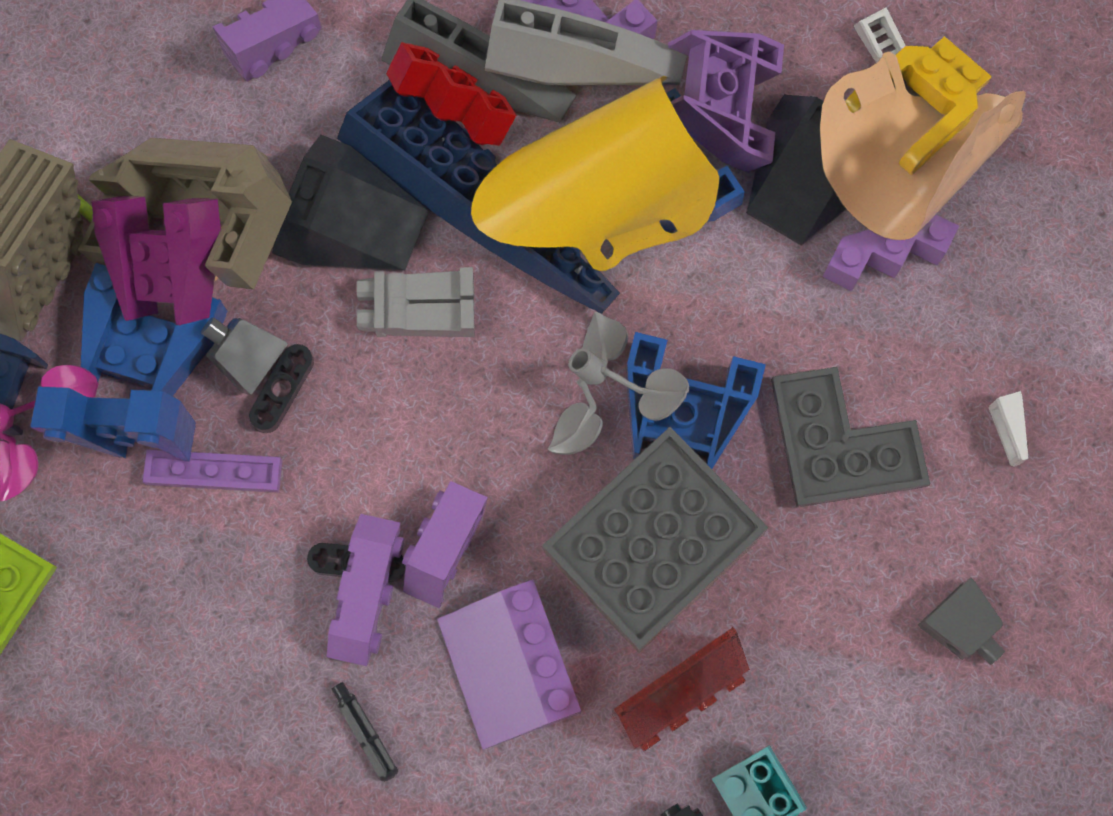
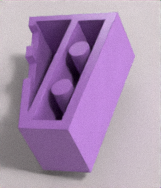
(267, 35)
(442, 543)

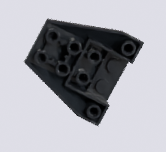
(793, 189)
(347, 213)

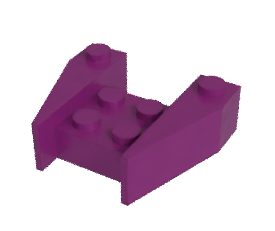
(159, 263)

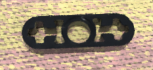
(277, 375)
(330, 567)

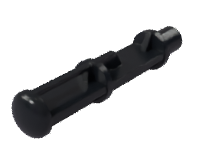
(365, 733)

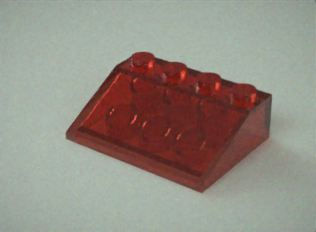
(681, 690)

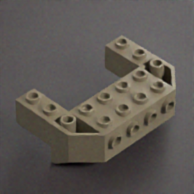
(238, 175)

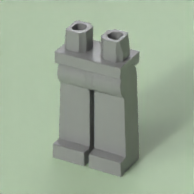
(418, 304)

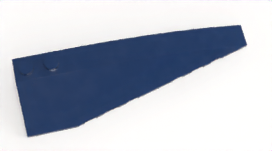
(443, 170)

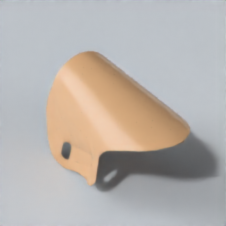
(865, 148)

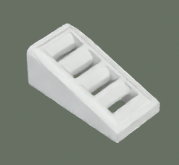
(888, 27)
(1010, 424)

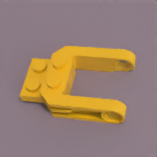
(948, 83)

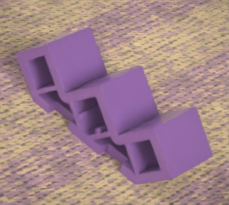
(887, 254)
(364, 590)

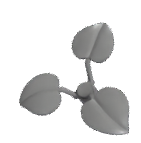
(605, 342)

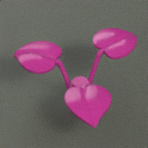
(20, 461)

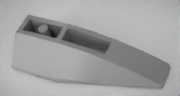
(573, 49)

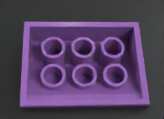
(508, 665)

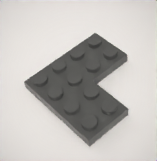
(832, 460)

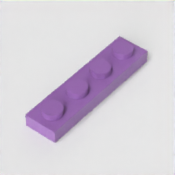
(213, 471)

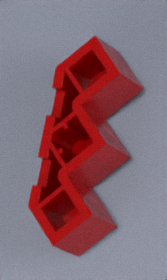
(451, 93)

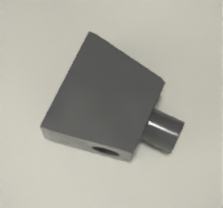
(242, 351)
(965, 623)

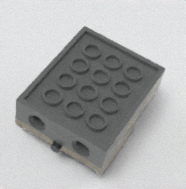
(654, 539)

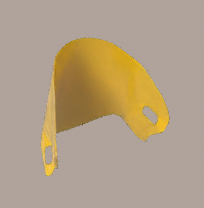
(601, 181)

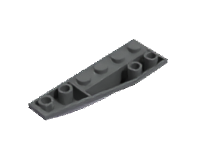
(467, 48)

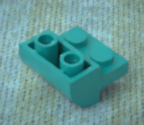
(759, 787)

